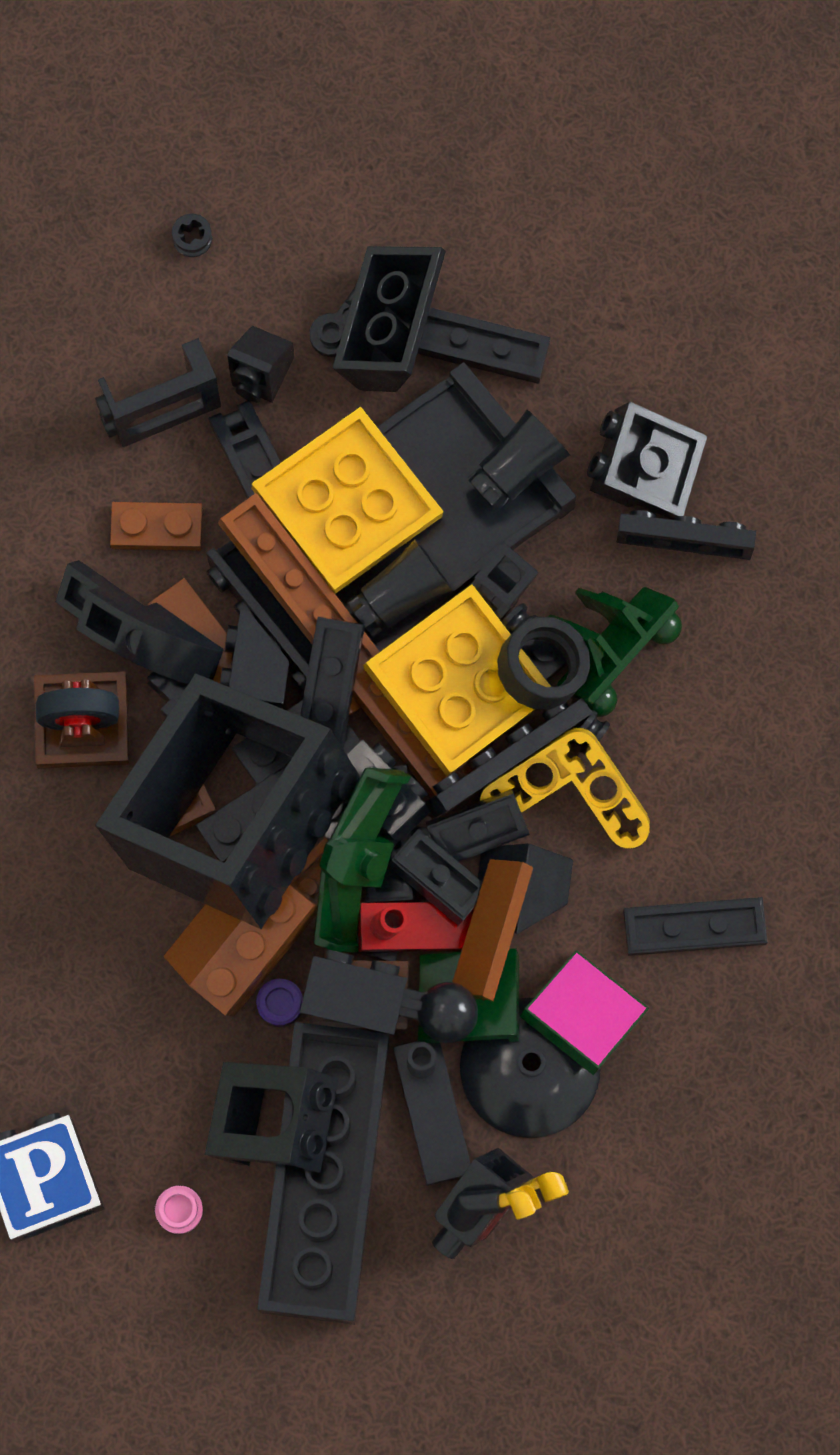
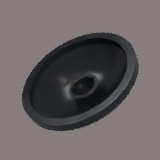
(524, 1100)

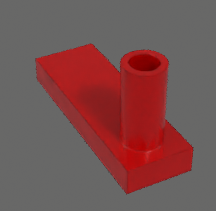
(409, 928)

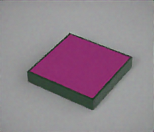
(584, 1012)

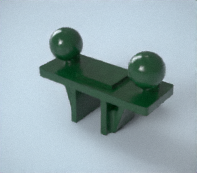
(630, 629)

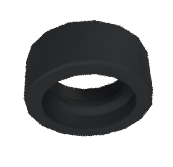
(566, 640)

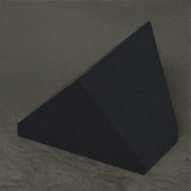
(548, 882)

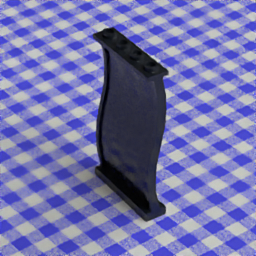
(442, 443)

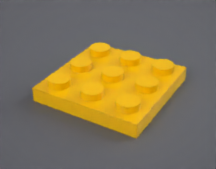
(347, 499)
(448, 680)

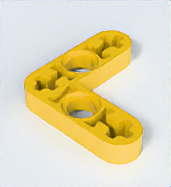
(566, 770)

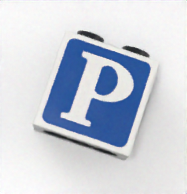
(45, 1178)

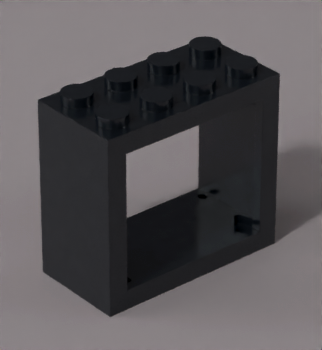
(279, 835)

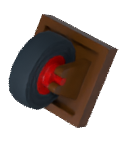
(81, 719)

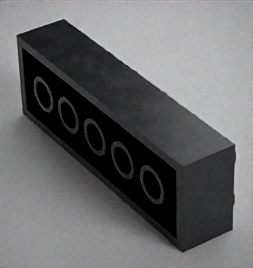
(323, 1217)

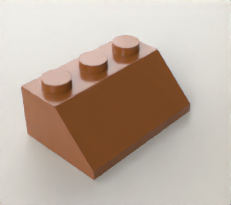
(232, 958)

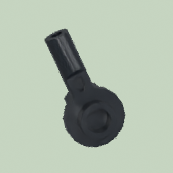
(328, 329)

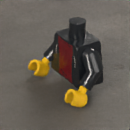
(486, 1195)

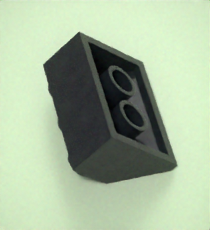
(388, 316)

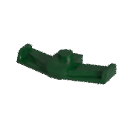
(355, 858)

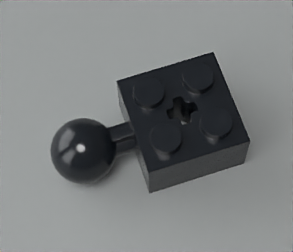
(378, 996)

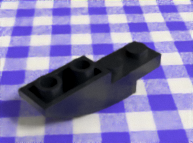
(135, 631)

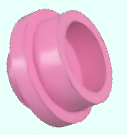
(179, 1209)

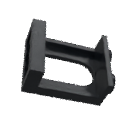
(198, 380)
(238, 1111)

